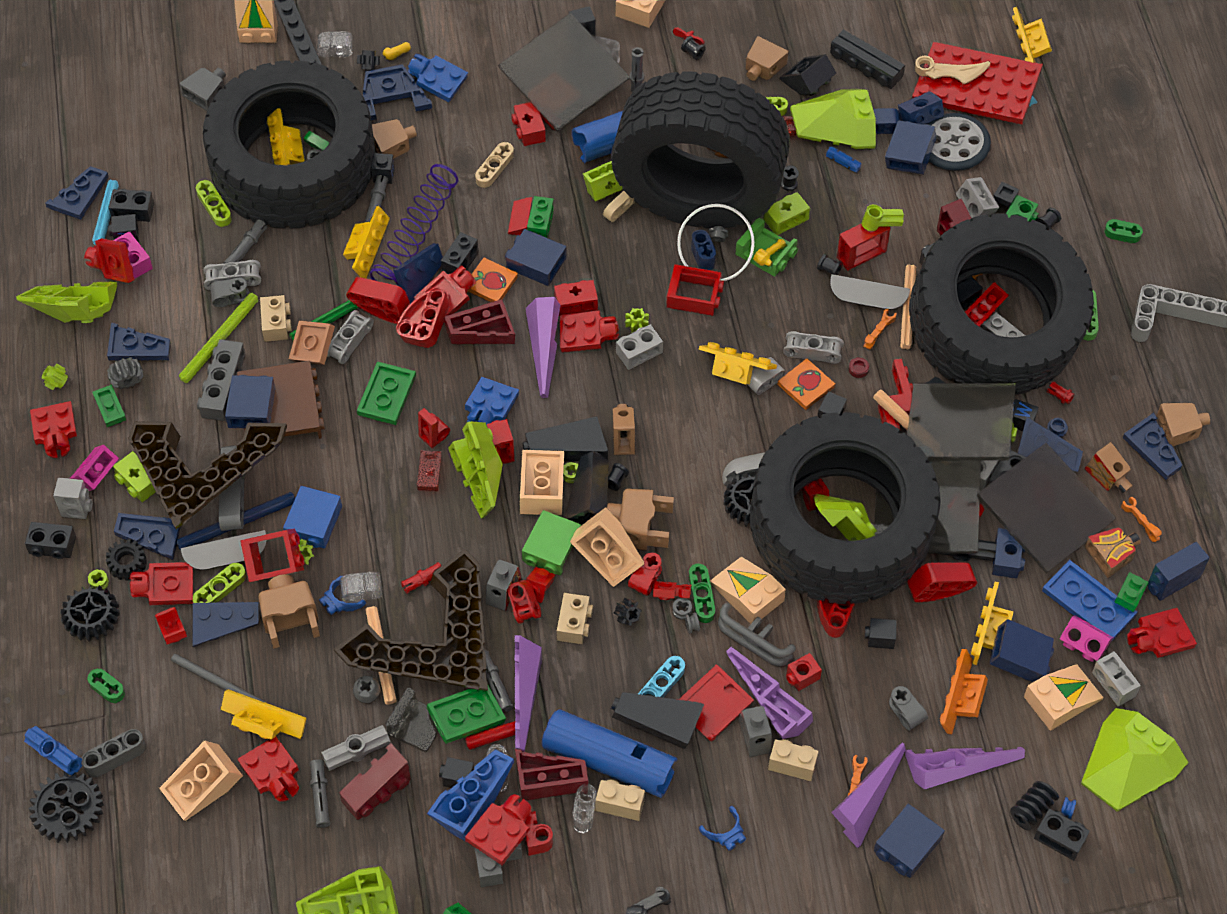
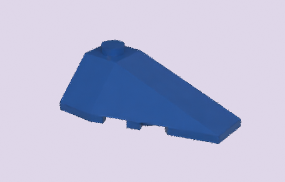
(471, 796)

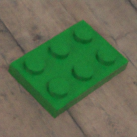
(386, 393)
(465, 714)

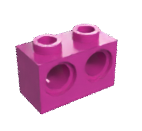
(138, 257)
(1088, 633)

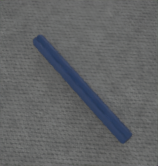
(249, 516)

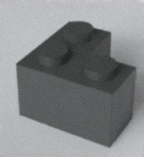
(489, 870)

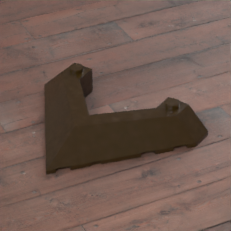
(187, 493)
(455, 661)

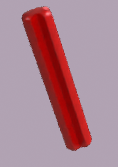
(490, 735)

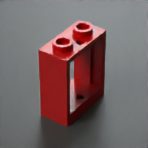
(861, 245)
(696, 276)
(253, 560)

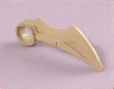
(963, 73)

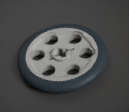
(976, 152)

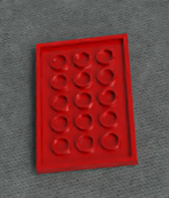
(998, 93)

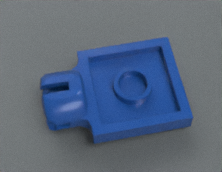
(437, 76)
(490, 401)

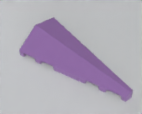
(542, 324)
(527, 669)
(783, 711)
(948, 765)
(860, 807)

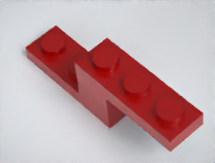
(904, 395)

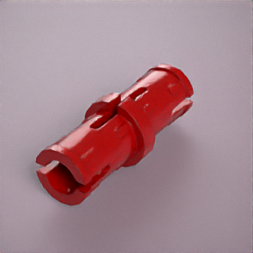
(420, 578)

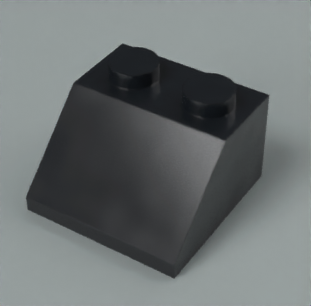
(809, 74)

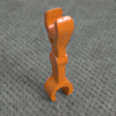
(886, 320)
(1152, 531)
(857, 770)

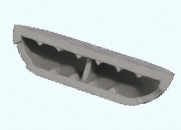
(868, 292)
(741, 466)
(219, 552)

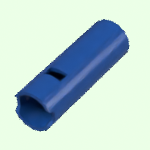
(596, 137)
(609, 752)

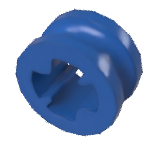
(1068, 807)

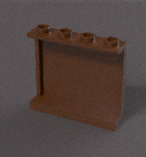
(294, 397)

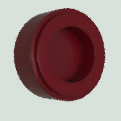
(858, 367)

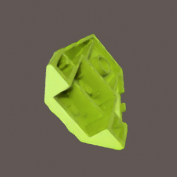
(837, 117)
(71, 302)
(479, 464)
(847, 516)
(1131, 759)
(357, 893)

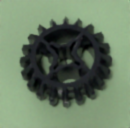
(737, 495)
(80, 607)

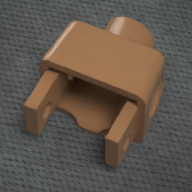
(636, 516)
(287, 606)

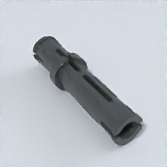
(636, 74)
(377, 195)
(250, 238)
(496, 685)
(317, 769)

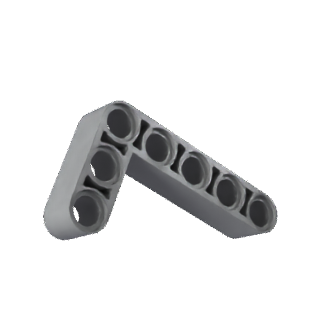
(1176, 304)

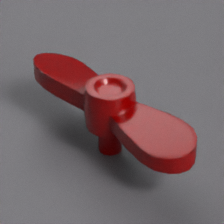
(681, 33)

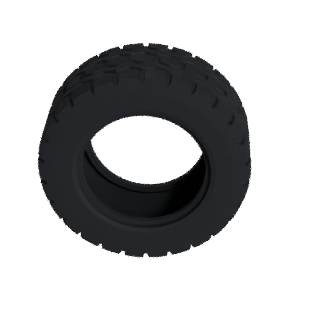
(706, 114)
(298, 191)
(1017, 251)
(855, 450)

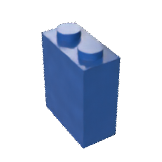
(314, 515)

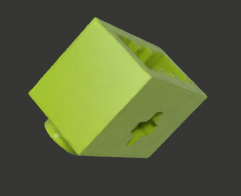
(601, 181)
(787, 213)
(133, 475)

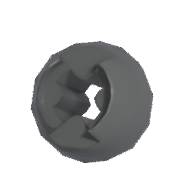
(363, 695)

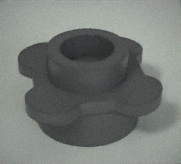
(718, 234)

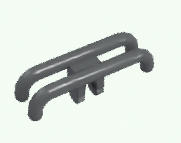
(752, 641)

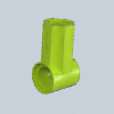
(876, 217)

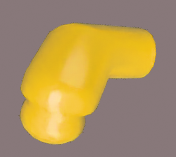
(393, 53)

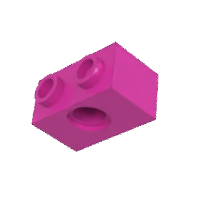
(95, 467)

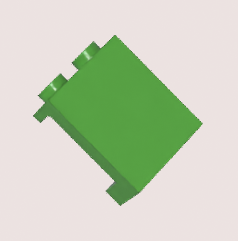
(764, 239)
(549, 542)

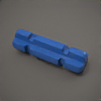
(843, 159)

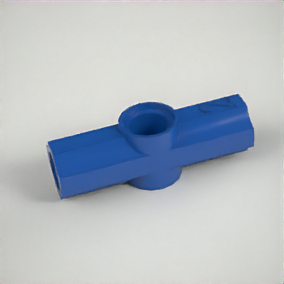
(53, 750)

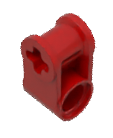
(644, 577)
(524, 603)

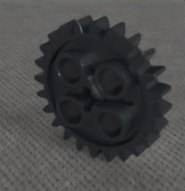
(56, 824)

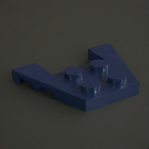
(392, 84)

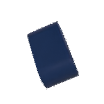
(886, 120)
(701, 245)

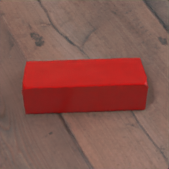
(520, 216)

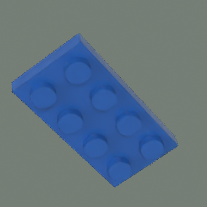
(1088, 599)

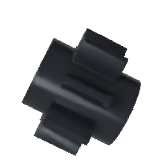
(368, 60)
(627, 611)

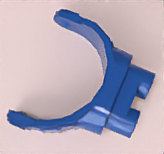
(334, 604)
(729, 838)

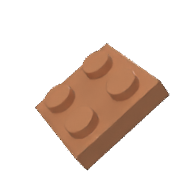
(311, 342)

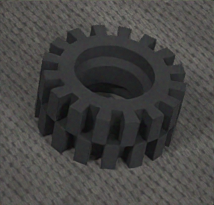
(125, 549)

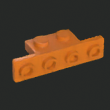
(965, 693)

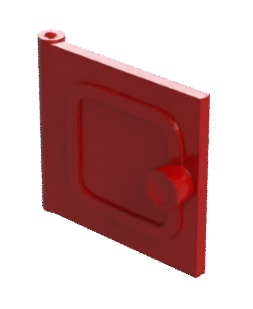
(720, 703)

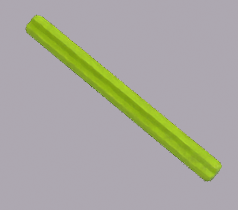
(222, 333)

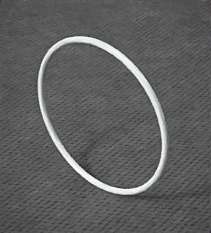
(727, 207)

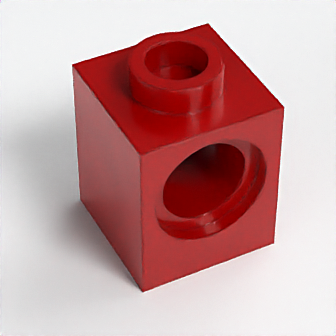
(806, 664)

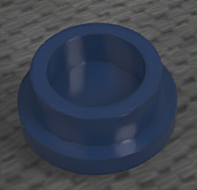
(1058, 427)

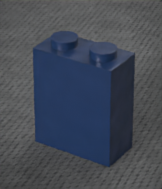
(910, 147)
(536, 257)
(249, 400)
(1177, 571)
(1022, 651)
(908, 841)

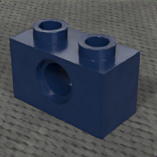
(921, 109)
(1003, 563)

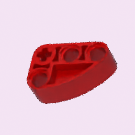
(379, 298)
(417, 316)
(941, 581)
(832, 613)

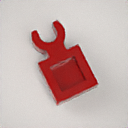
(669, 590)

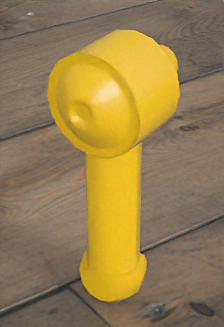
(762, 256)

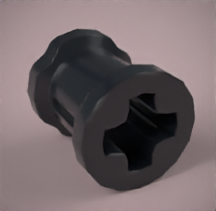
(693, 48)
(789, 179)
(1051, 217)
(829, 265)
(616, 476)

